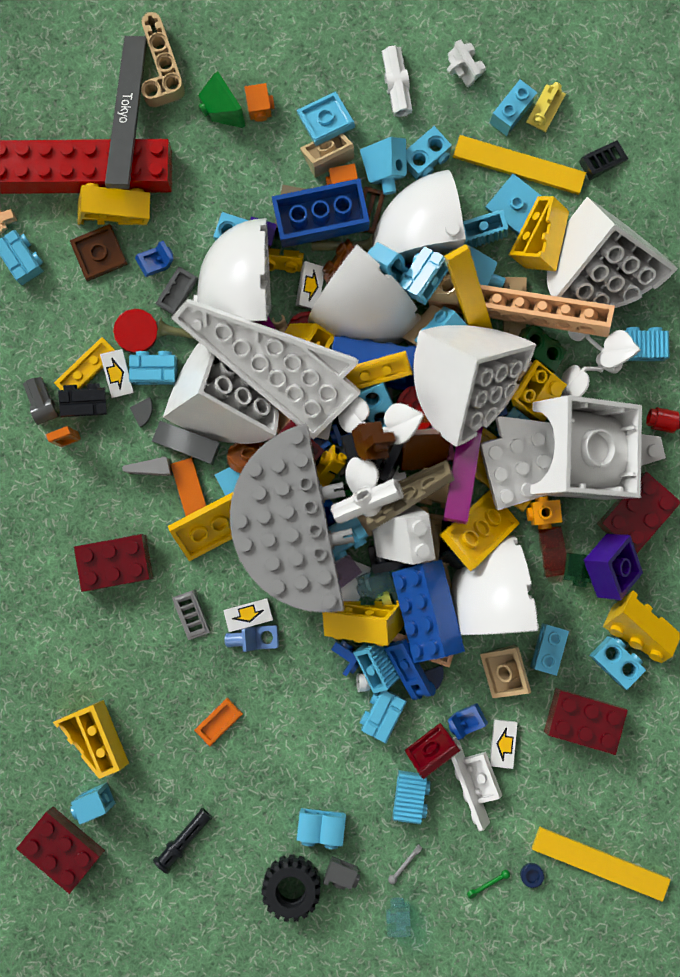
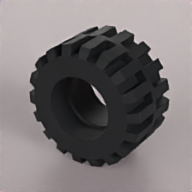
(291, 907)

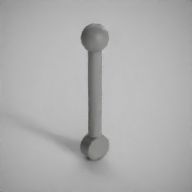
(393, 878)

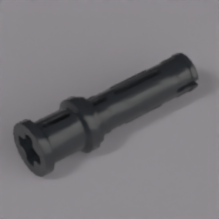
(176, 848)

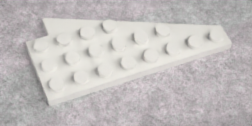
(289, 372)
(525, 455)

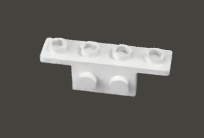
(477, 783)

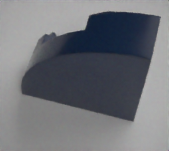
(435, 675)

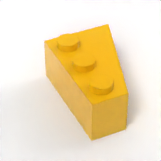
(113, 205)
(541, 235)
(364, 623)
(642, 629)
(95, 738)

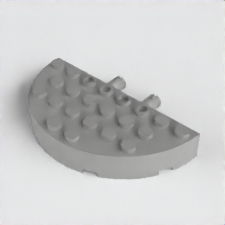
(283, 524)

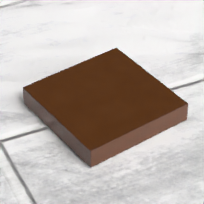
(98, 252)
(424, 450)

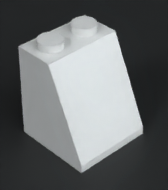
(405, 537)

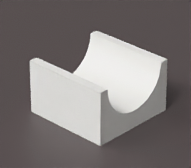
(594, 449)

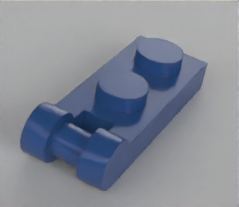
(408, 671)

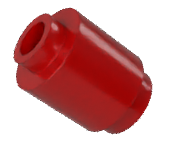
(663, 420)

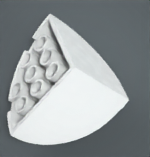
(423, 216)
(605, 260)
(238, 273)
(364, 303)
(467, 376)
(219, 402)
(495, 593)

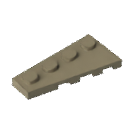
(414, 490)

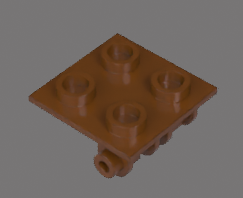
(332, 266)

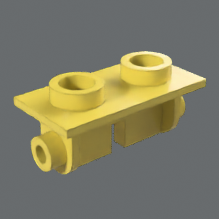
(546, 106)

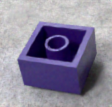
(613, 566)

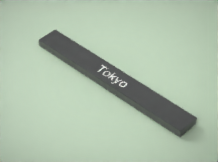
(126, 113)

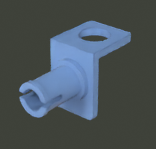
(252, 638)

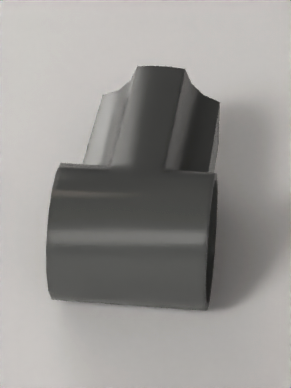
(42, 405)

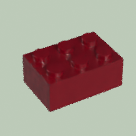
(641, 515)
(113, 562)
(585, 721)
(60, 849)

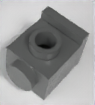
(341, 874)

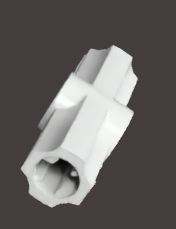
(397, 81)
(367, 501)

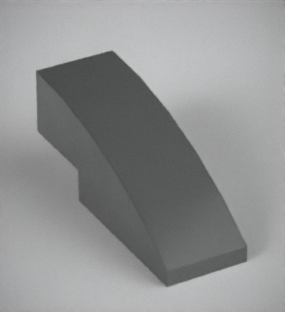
(186, 442)

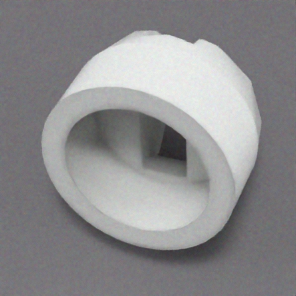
(363, 685)

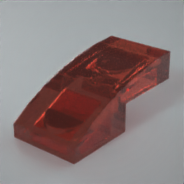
(553, 551)

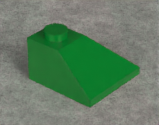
(220, 103)

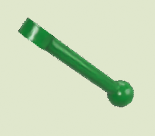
(473, 893)

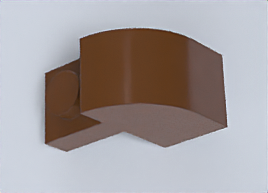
(371, 441)

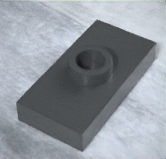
(177, 291)

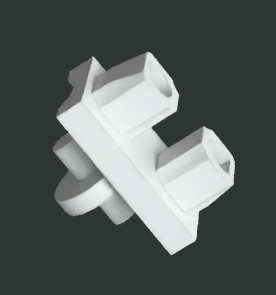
(463, 64)

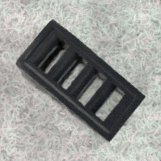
(588, 166)

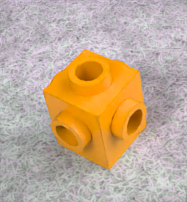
(552, 512)

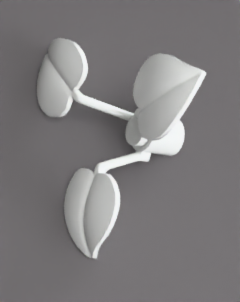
(617, 350)
(398, 419)

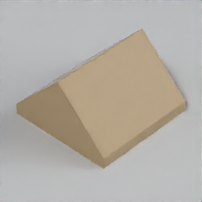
(328, 154)
(505, 672)

